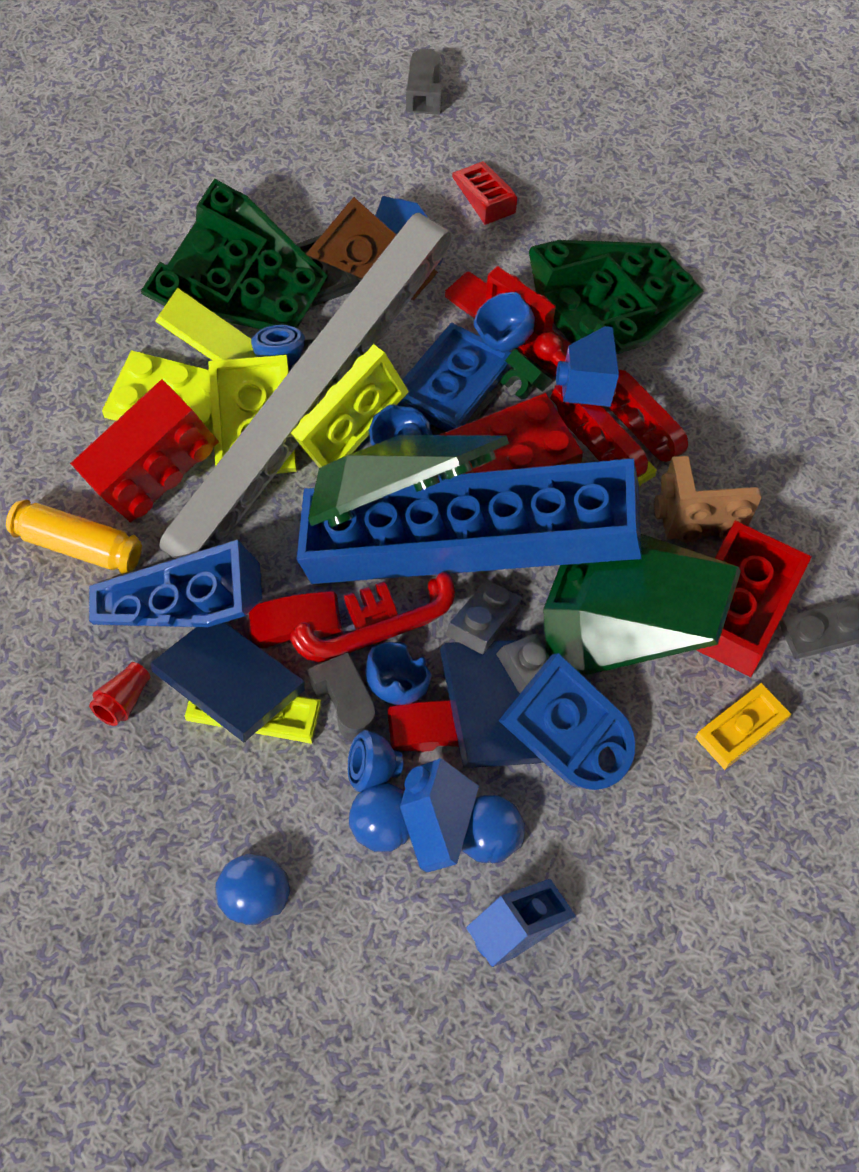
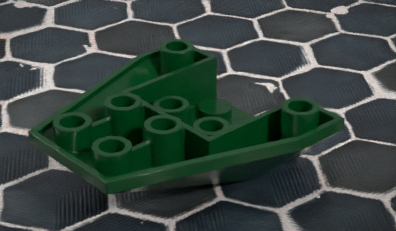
(239, 265)
(612, 285)
(394, 466)
(638, 608)

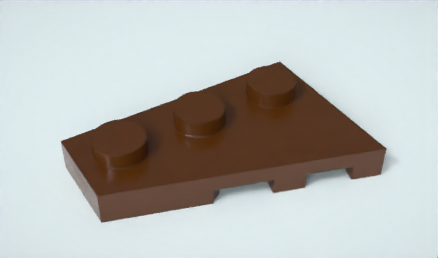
(356, 242)

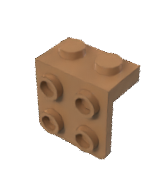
(698, 514)

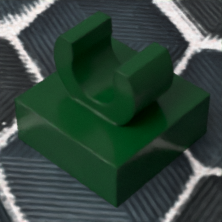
(527, 373)

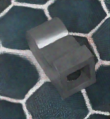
(423, 84)
(347, 692)

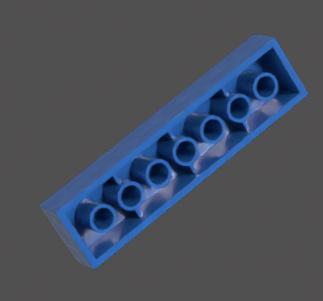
(482, 524)

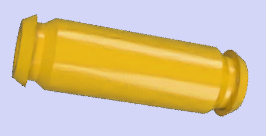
(74, 536)

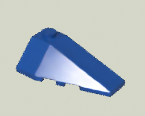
(182, 592)

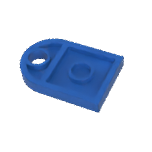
(570, 724)

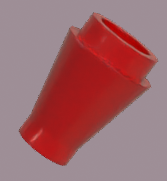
(118, 696)

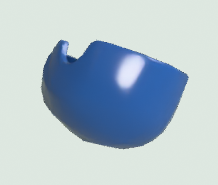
(505, 322)
(397, 421)
(395, 674)
(377, 818)
(493, 830)
(252, 889)

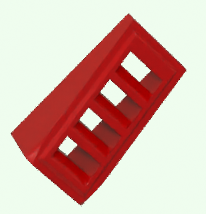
(488, 210)

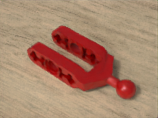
(658, 432)

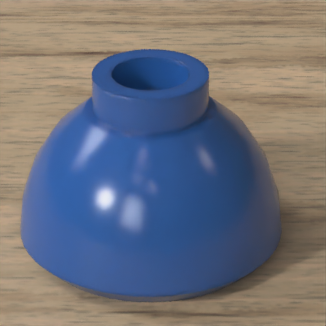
(278, 341)
(372, 761)

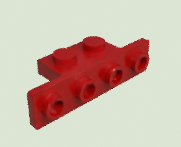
(471, 293)

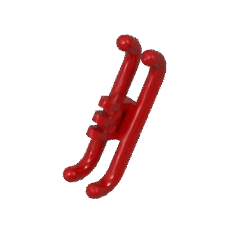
(375, 620)

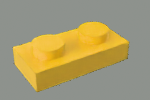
(743, 726)

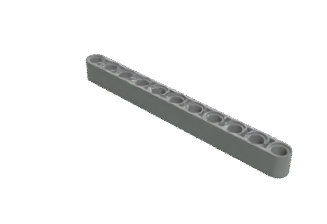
(268, 437)

